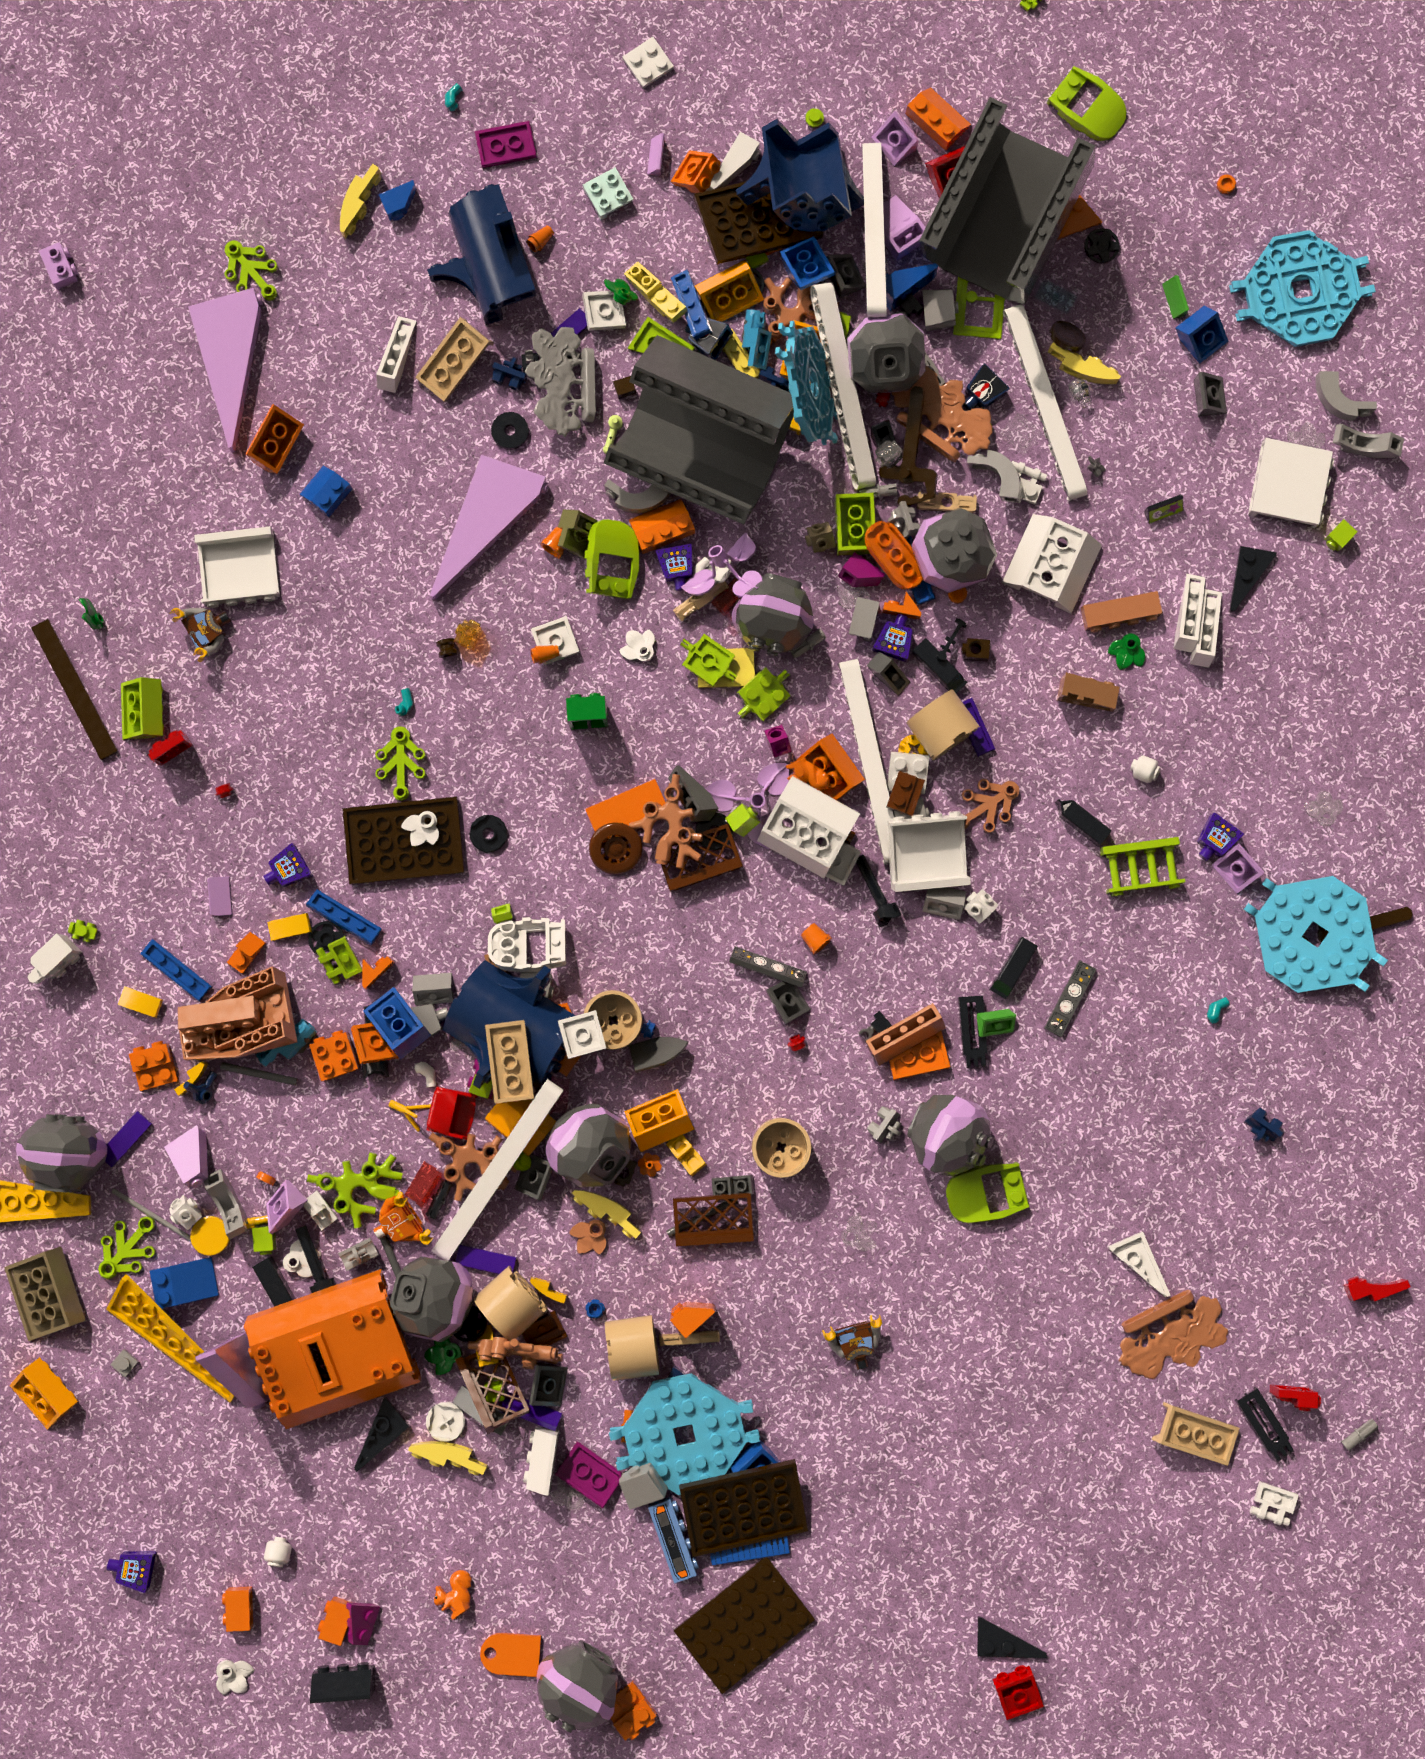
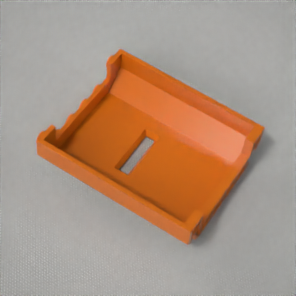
(356, 1340)

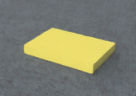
(741, 665)

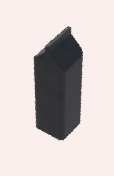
(941, 670)
(1083, 821)
(1013, 967)
(273, 1281)

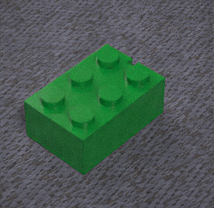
(587, 708)

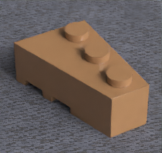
(1088, 692)

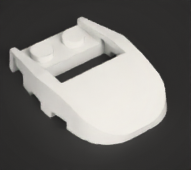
(509, 944)

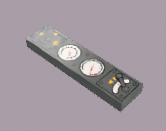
(768, 966)
(1070, 998)

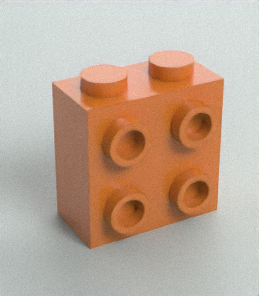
(334, 1055)

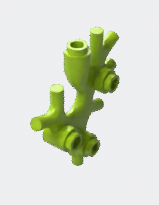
(349, 1181)

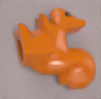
(807, 773)
(459, 1597)

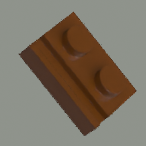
(905, 793)
(545, 1330)

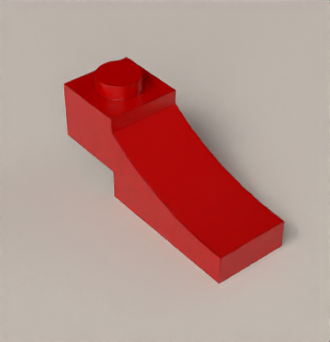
(1359, 1288)

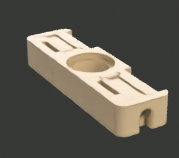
(935, 504)
(697, 602)
(695, 1338)

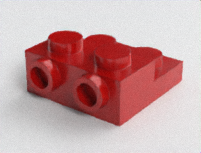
(169, 748)
(1300, 1397)
(1017, 1692)

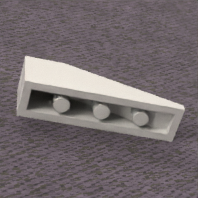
(737, 160)
(395, 355)
(1190, 614)
(1206, 646)

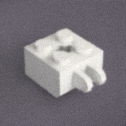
(53, 958)

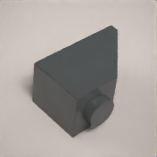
(888, 672)

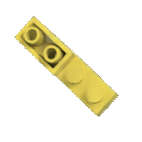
(353, 205)
(655, 293)
(1091, 370)
(600, 1205)
(439, 1452)

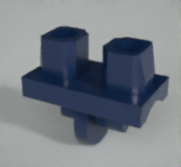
(501, 371)
(769, 377)
(1262, 1128)

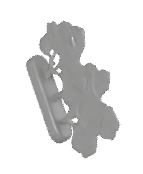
(556, 376)

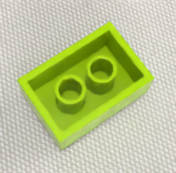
(853, 517)

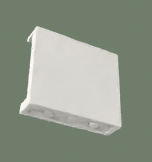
(1291, 482)
(238, 566)
(927, 852)

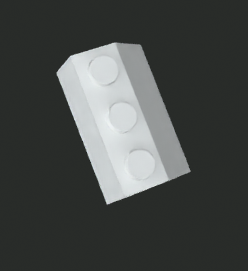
(541, 1460)

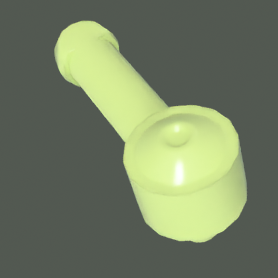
(615, 423)

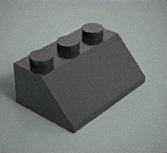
(342, 1683)

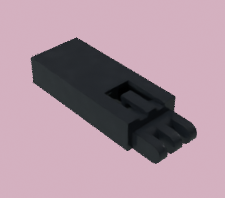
(971, 1053)
(1274, 1445)

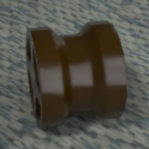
(446, 647)

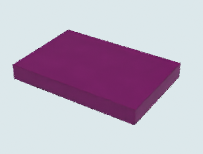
(505, 144)
(589, 1474)

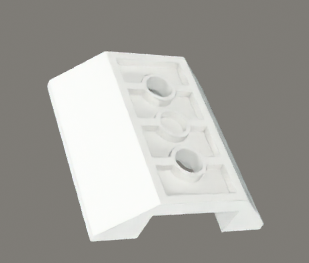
(1041, 554)
(812, 817)

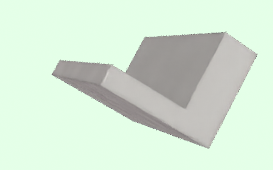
(864, 618)
(945, 902)
(432, 989)

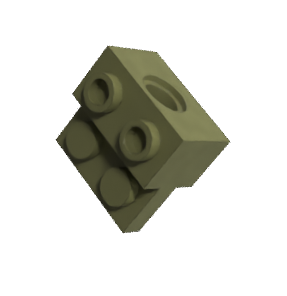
(575, 531)

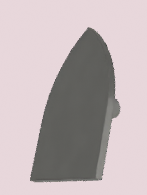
(655, 1052)

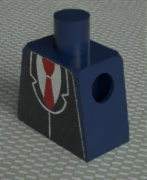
(714, 342)
(984, 389)

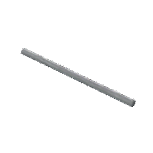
(151, 1214)

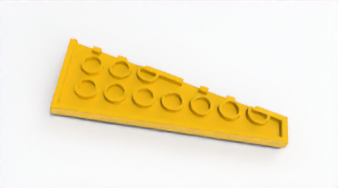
(25, 1203)
(147, 1319)

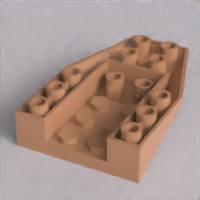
(275, 1025)

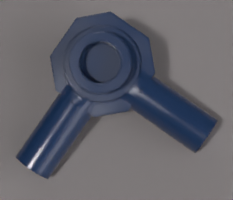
(202, 1092)

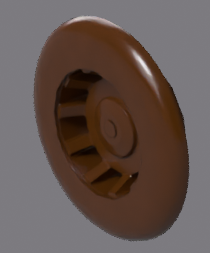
(615, 848)

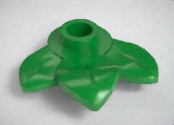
(621, 291)
(91, 617)
(1125, 654)
(440, 1356)

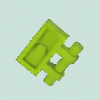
(344, 957)

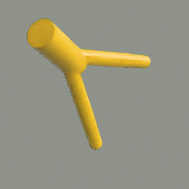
(406, 1111)

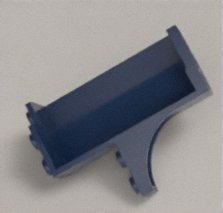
(804, 178)
(490, 251)
(498, 997)

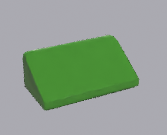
(1175, 297)
(996, 1022)

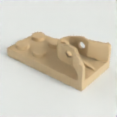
(453, 359)
(509, 1061)
(1197, 1434)

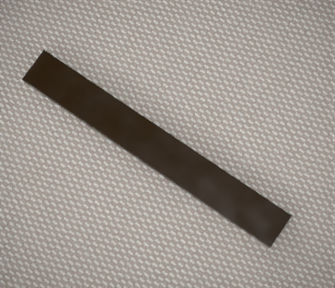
(74, 689)

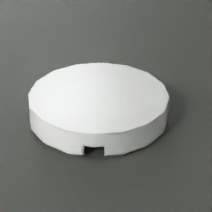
(445, 1421)

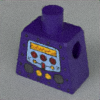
(676, 564)
(895, 639)
(1217, 837)
(288, 867)
(134, 1569)

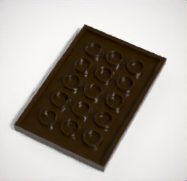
(743, 230)
(383, 851)
(743, 1507)
(744, 1624)

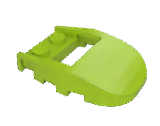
(1103, 116)
(613, 539)
(968, 1198)

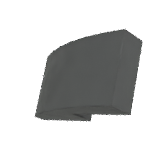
(733, 1185)

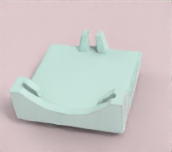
(607, 193)

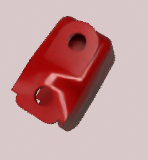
(451, 1112)

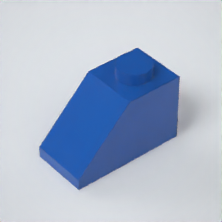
(398, 200)

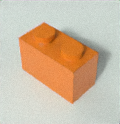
(238, 1609)
(334, 1626)

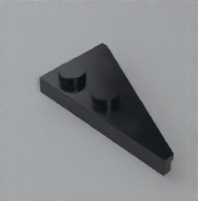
(1249, 568)
(385, 1429)
(997, 1642)

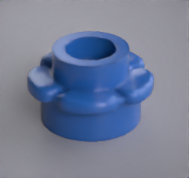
(647, 1029)
(589, 1308)

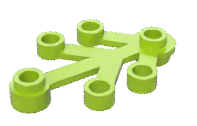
(248, 267)
(400, 759)
(124, 1249)

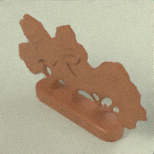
(944, 407)
(1178, 1339)

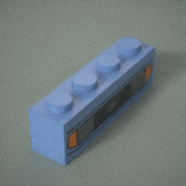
(672, 1539)

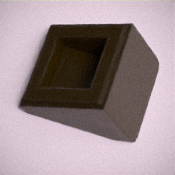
(624, 387)

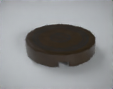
(1067, 336)

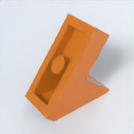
(908, 608)
(246, 952)
(371, 974)

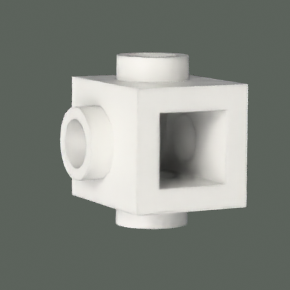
(980, 905)
(185, 1212)

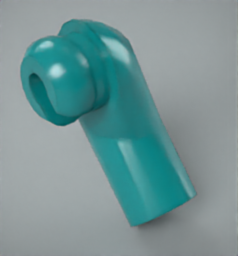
(450, 97)
(407, 703)
(1215, 1008)

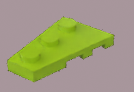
(649, 331)

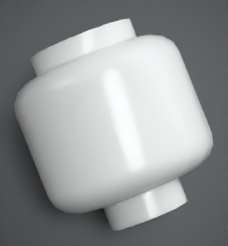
(1145, 769)
(277, 1552)

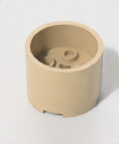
(942, 724)
(629, 1018)
(796, 1150)
(510, 1304)
(632, 1348)

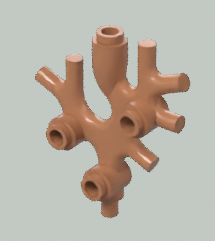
(784, 314)
(676, 834)
(464, 1155)
(503, 1347)

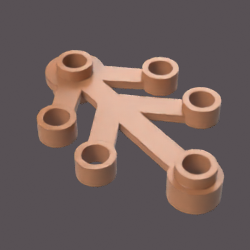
(990, 802)

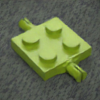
(708, 660)
(763, 694)

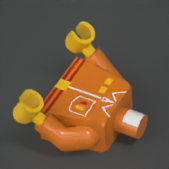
(401, 1221)

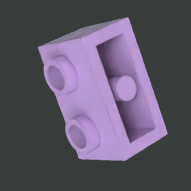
(58, 265)

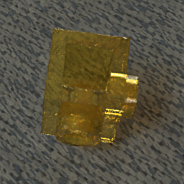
(468, 634)

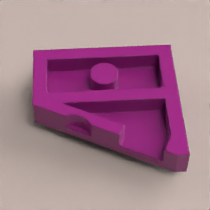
(361, 1622)

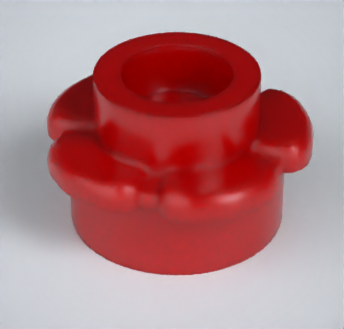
(882, 399)
(224, 790)
(797, 1042)

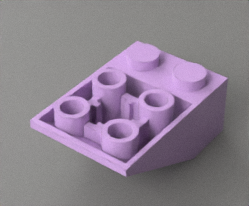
(901, 228)

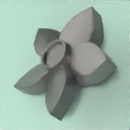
(1095, 466)

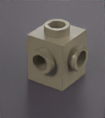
(820, 537)

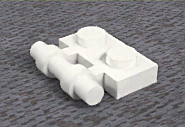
(1030, 489)
(1275, 1497)

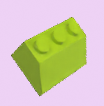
(142, 708)

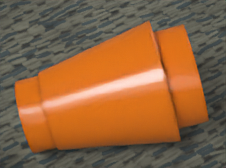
(539, 239)
(544, 653)

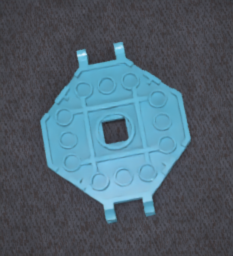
(1331, 280)
(806, 365)
(1340, 954)
(680, 1403)

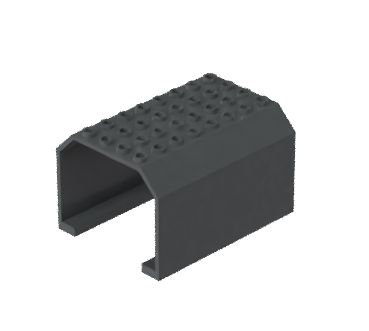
(1004, 207)
(702, 430)

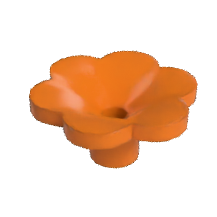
(653, 1160)

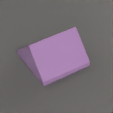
(896, 139)
(1237, 868)
(284, 1206)

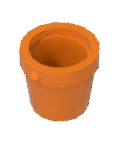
(551, 541)
(815, 938)

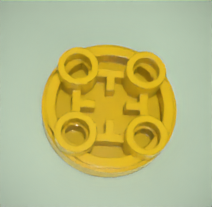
(209, 1236)

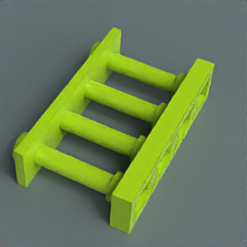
(1149, 848)

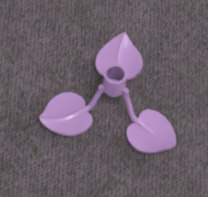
(742, 551)
(773, 780)

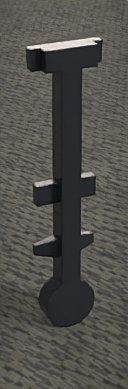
(941, 655)

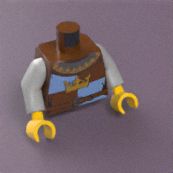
(203, 629)
(855, 1340)

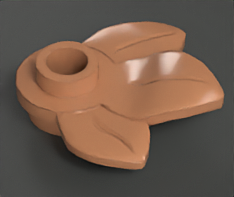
(587, 1238)

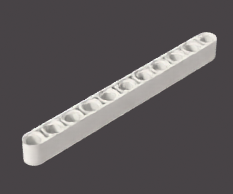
(874, 230)
(843, 386)
(1047, 406)
(868, 750)
(497, 1170)

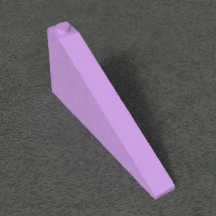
(227, 342)
(492, 505)
(235, 1370)

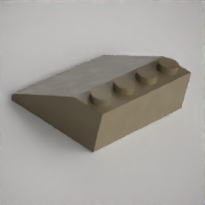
(44, 1293)

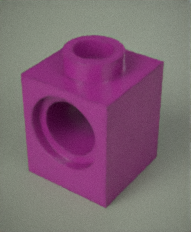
(778, 741)

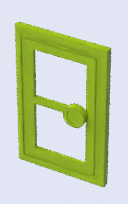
(975, 331)

